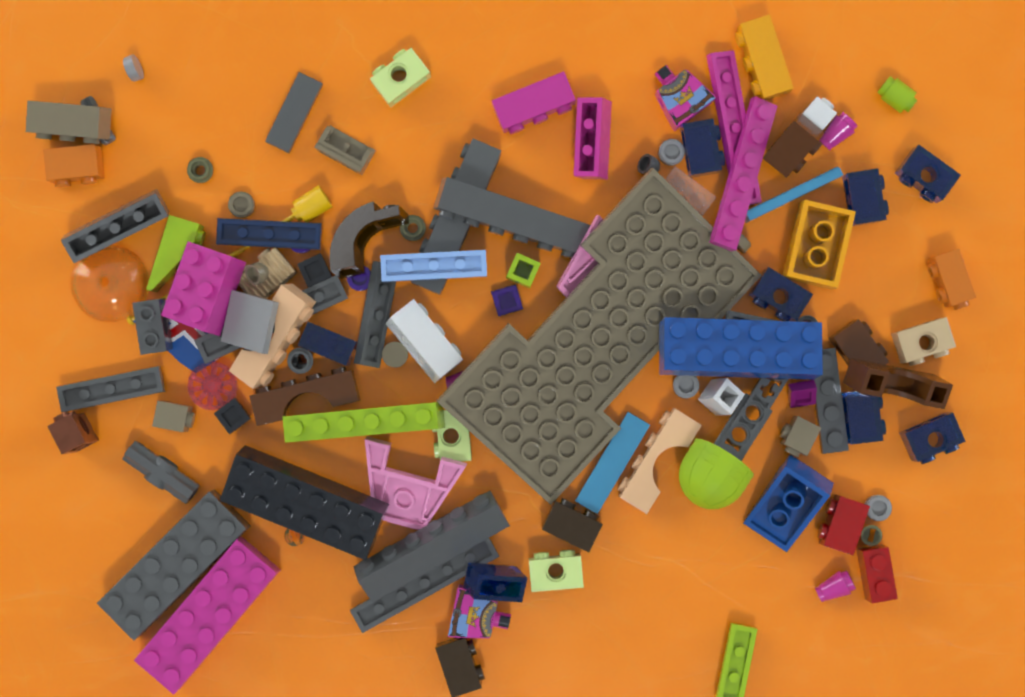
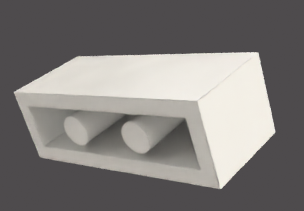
(424, 340)

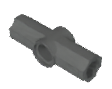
(161, 472)

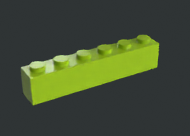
(363, 422)

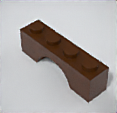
(878, 378)
(273, 404)

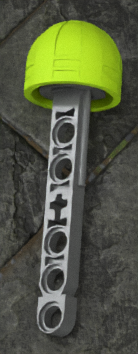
(714, 473)

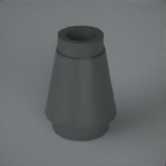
(295, 363)

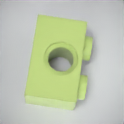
(395, 91)
(457, 451)
(569, 579)

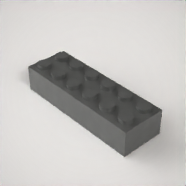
(173, 565)

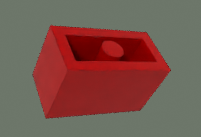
(843, 524)
(877, 573)

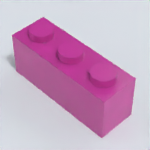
(534, 103)
(592, 138)

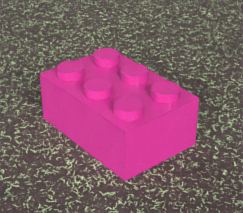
(203, 288)

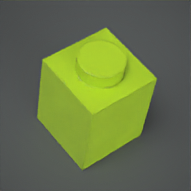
(523, 270)

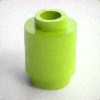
(897, 94)

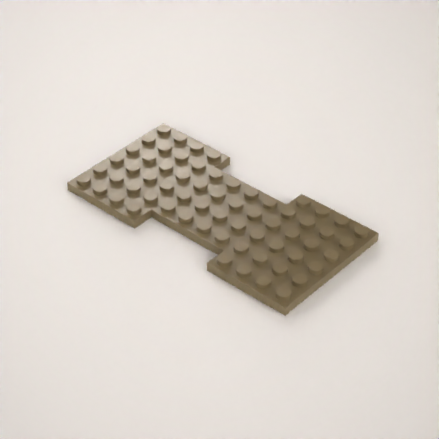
(546, 395)

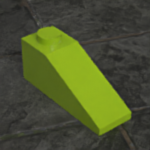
(171, 249)

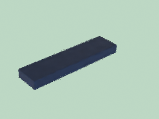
(269, 234)

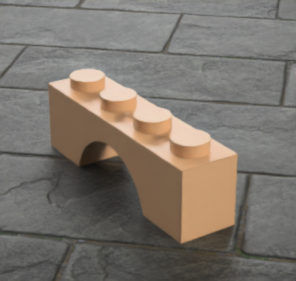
(293, 310)
(640, 488)

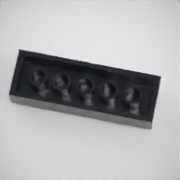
(304, 502)

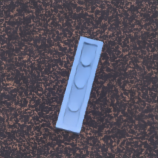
(433, 265)

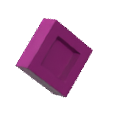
(802, 393)

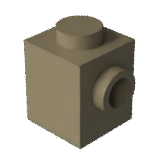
(799, 436)

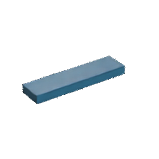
(793, 194)
(612, 463)

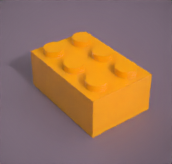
(818, 244)

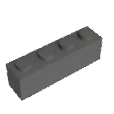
(115, 226)

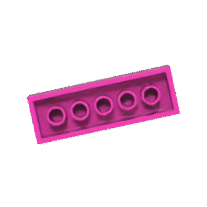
(207, 615)

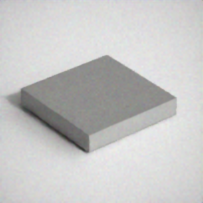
(249, 322)

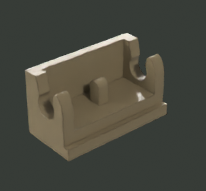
(345, 150)

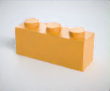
(763, 58)

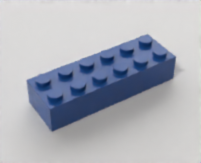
(740, 348)

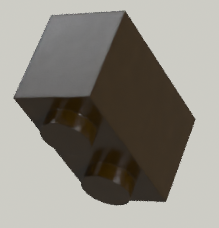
(572, 525)
(459, 665)

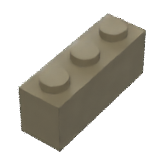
(68, 121)

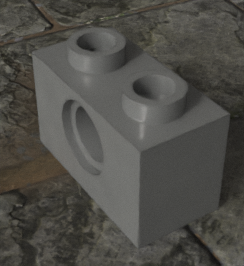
(151, 327)

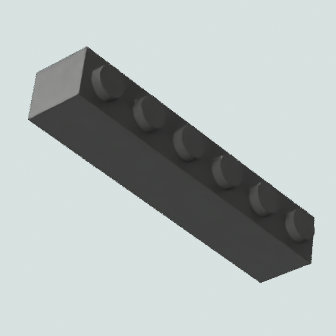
(509, 216)
(449, 234)
(430, 546)

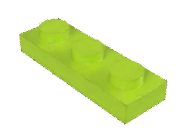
(736, 661)

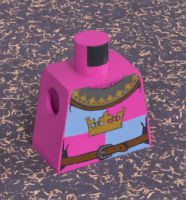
(681, 96)
(475, 617)

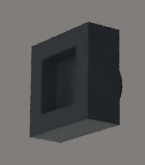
(314, 270)
(232, 416)

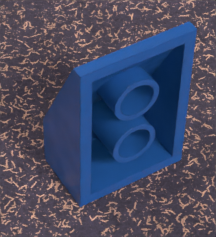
(789, 503)

